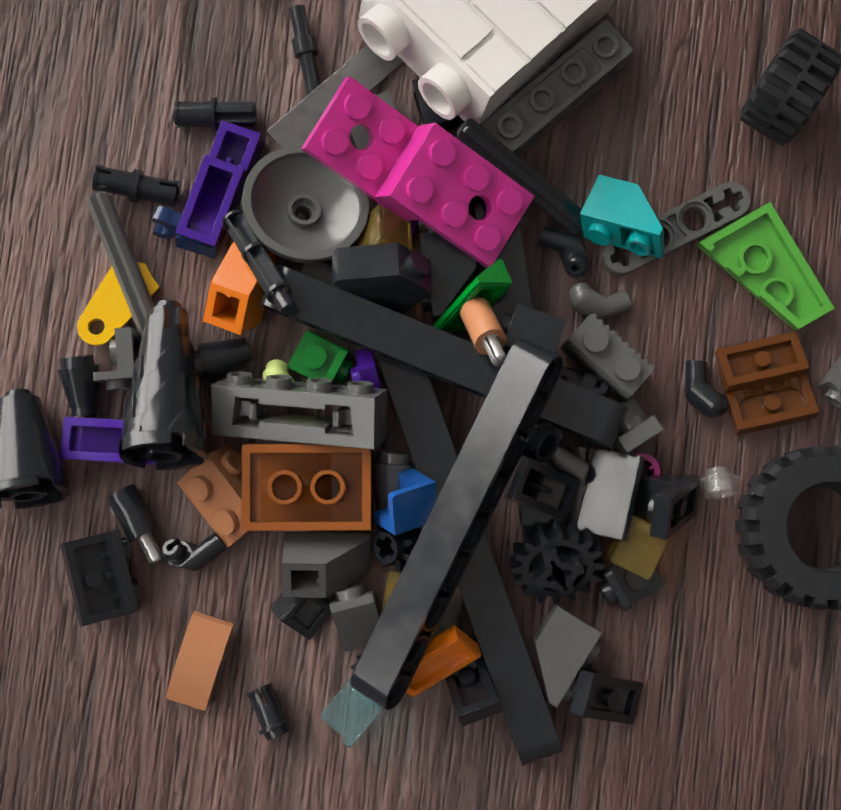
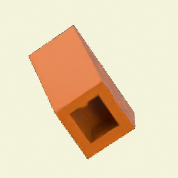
(235, 295)

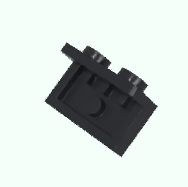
(100, 577)

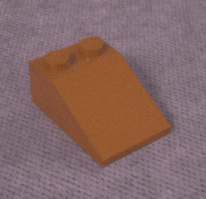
(306, 487)

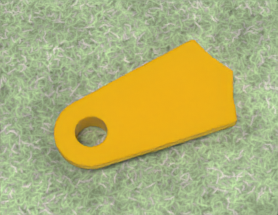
(110, 307)

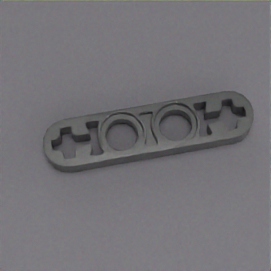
(676, 231)

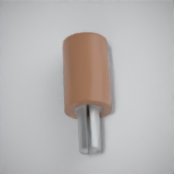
(484, 329)

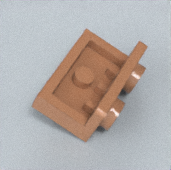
(217, 492)

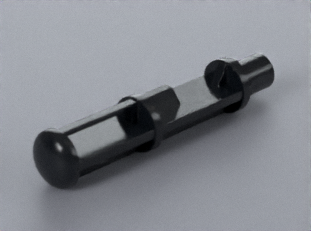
(260, 263)

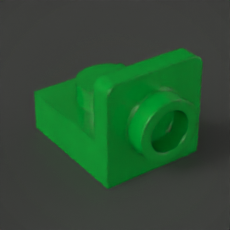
(321, 359)

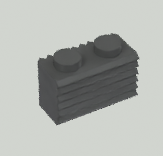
(607, 357)

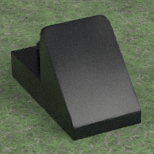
(667, 502)
(473, 692)
(605, 696)

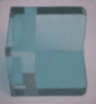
(350, 713)

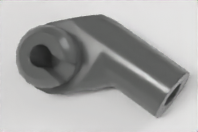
(590, 302)

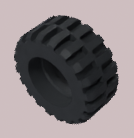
(765, 527)

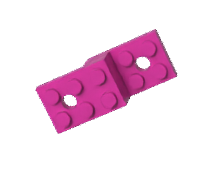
(418, 172)

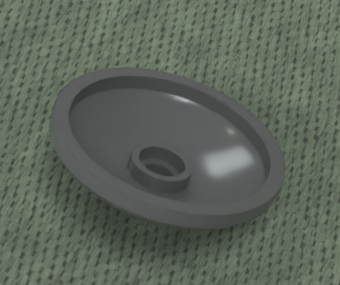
(296, 183)

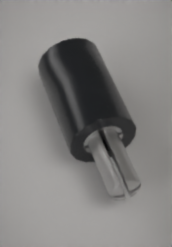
(135, 520)

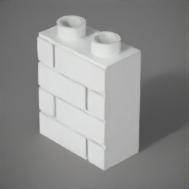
(475, 51)

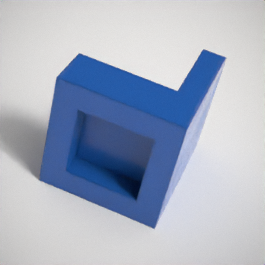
(409, 505)

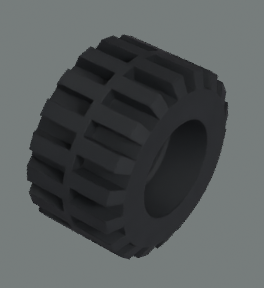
(791, 87)

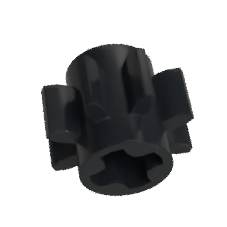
(395, 548)

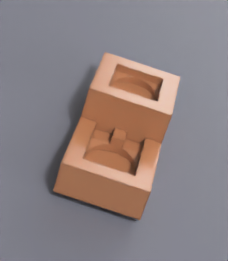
(199, 661)

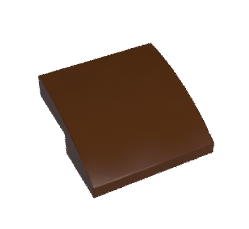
(766, 383)

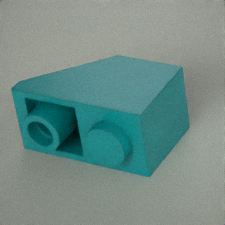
(622, 217)

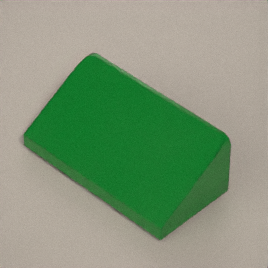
(488, 285)

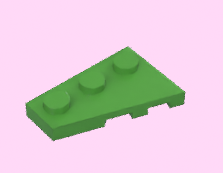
(769, 266)

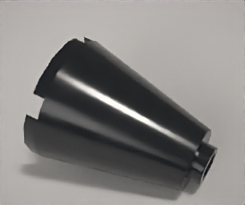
(28, 453)

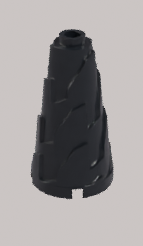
(164, 403)

